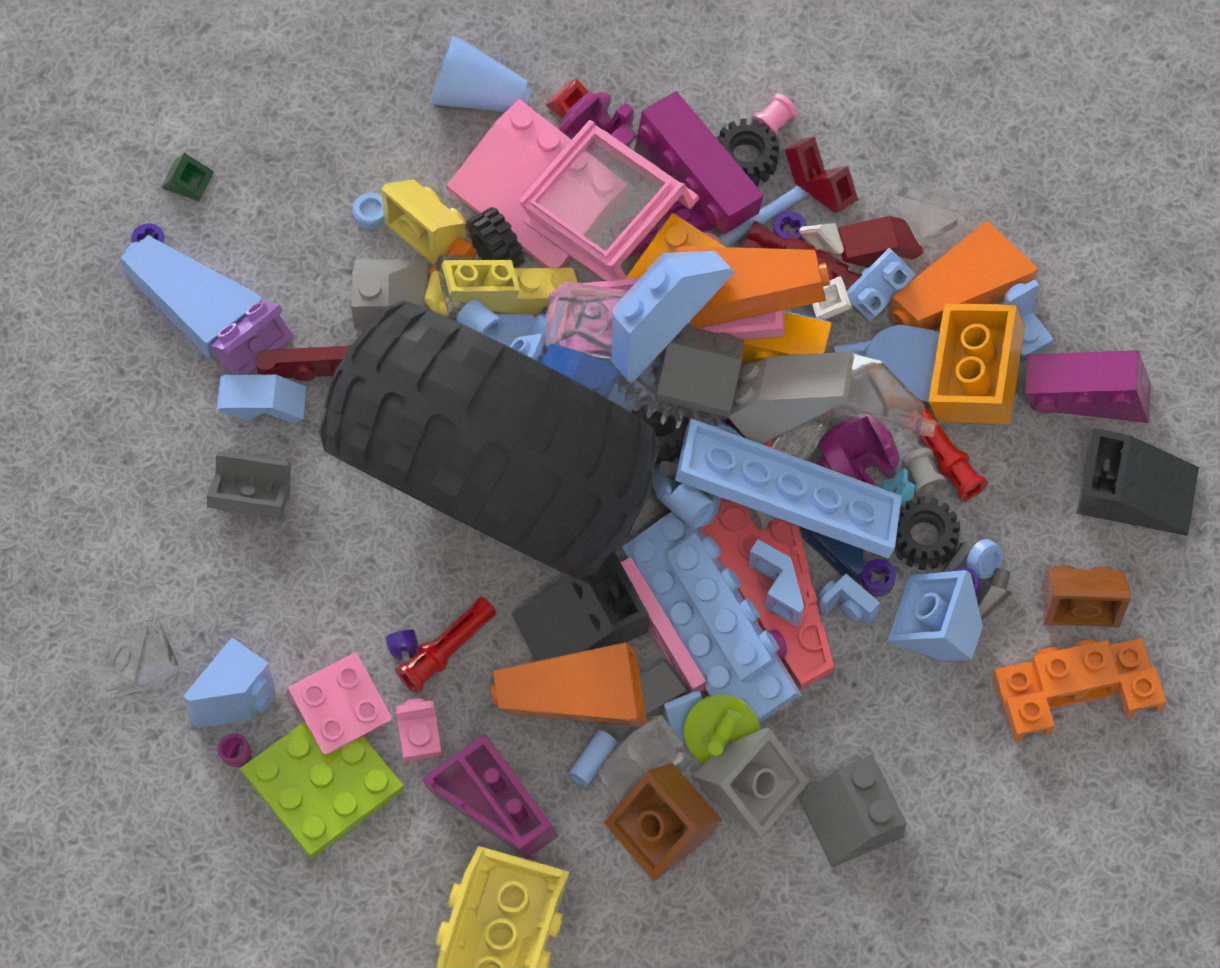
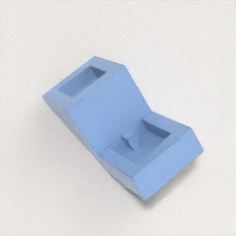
(258, 394)
(784, 596)

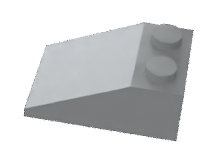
(788, 392)

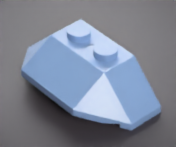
(662, 306)

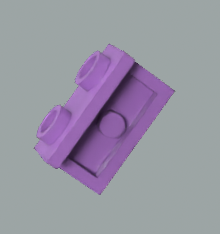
(256, 332)

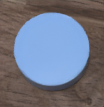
(369, 211)
(985, 558)

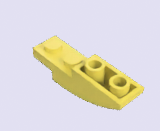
(502, 285)

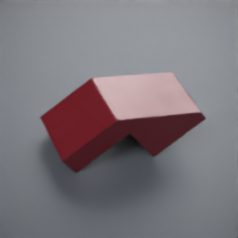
(831, 186)
(869, 239)

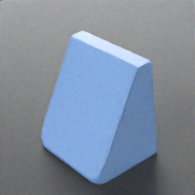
(677, 711)

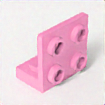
(339, 703)

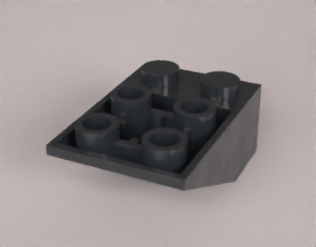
(1136, 484)
(583, 613)

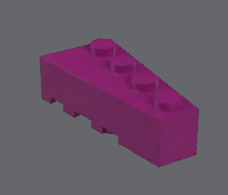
(687, 150)

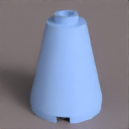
(477, 81)

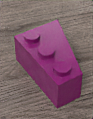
(1090, 384)
(492, 796)

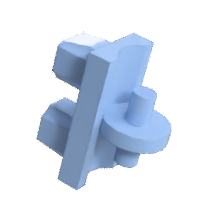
(879, 284)

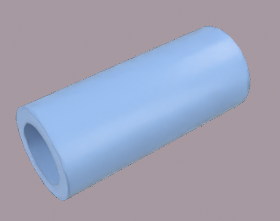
(592, 758)

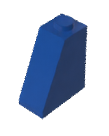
(582, 368)

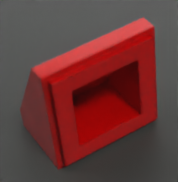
(566, 97)

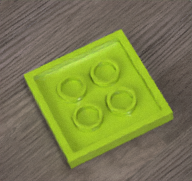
(319, 793)

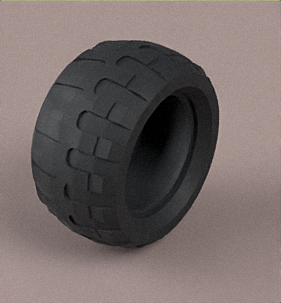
(490, 438)

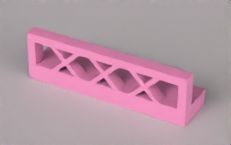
(664, 632)

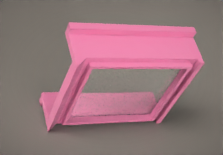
(600, 201)

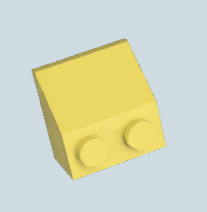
(421, 218)

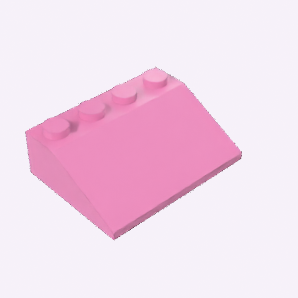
(505, 167)

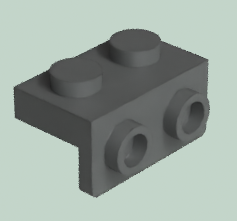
(250, 485)

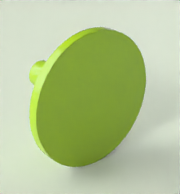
(716, 723)

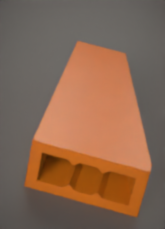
(970, 273)
(762, 283)
(581, 686)

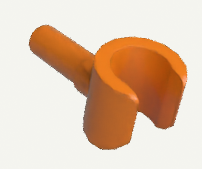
(461, 248)

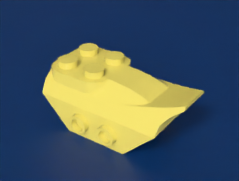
(502, 913)

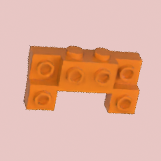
(1075, 676)

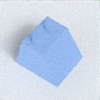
(230, 688)

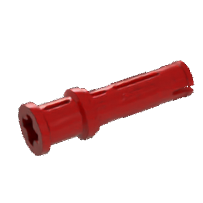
(954, 463)
(434, 656)

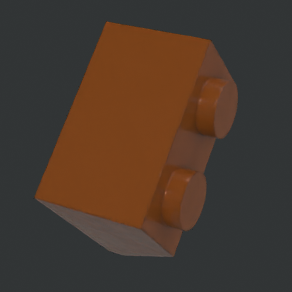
(1085, 596)
(662, 820)

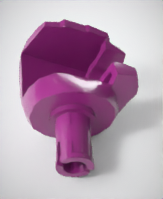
(595, 108)
(858, 445)

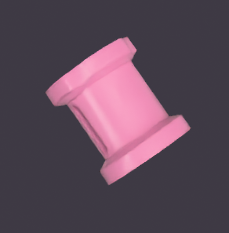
(777, 113)

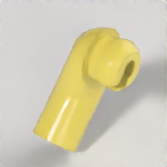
(434, 296)

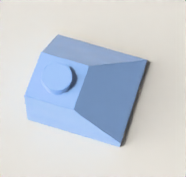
(938, 616)

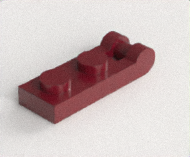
(300, 363)

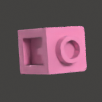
(418, 730)

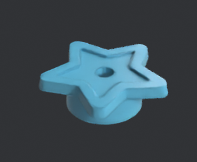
(900, 486)

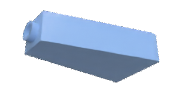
(186, 291)

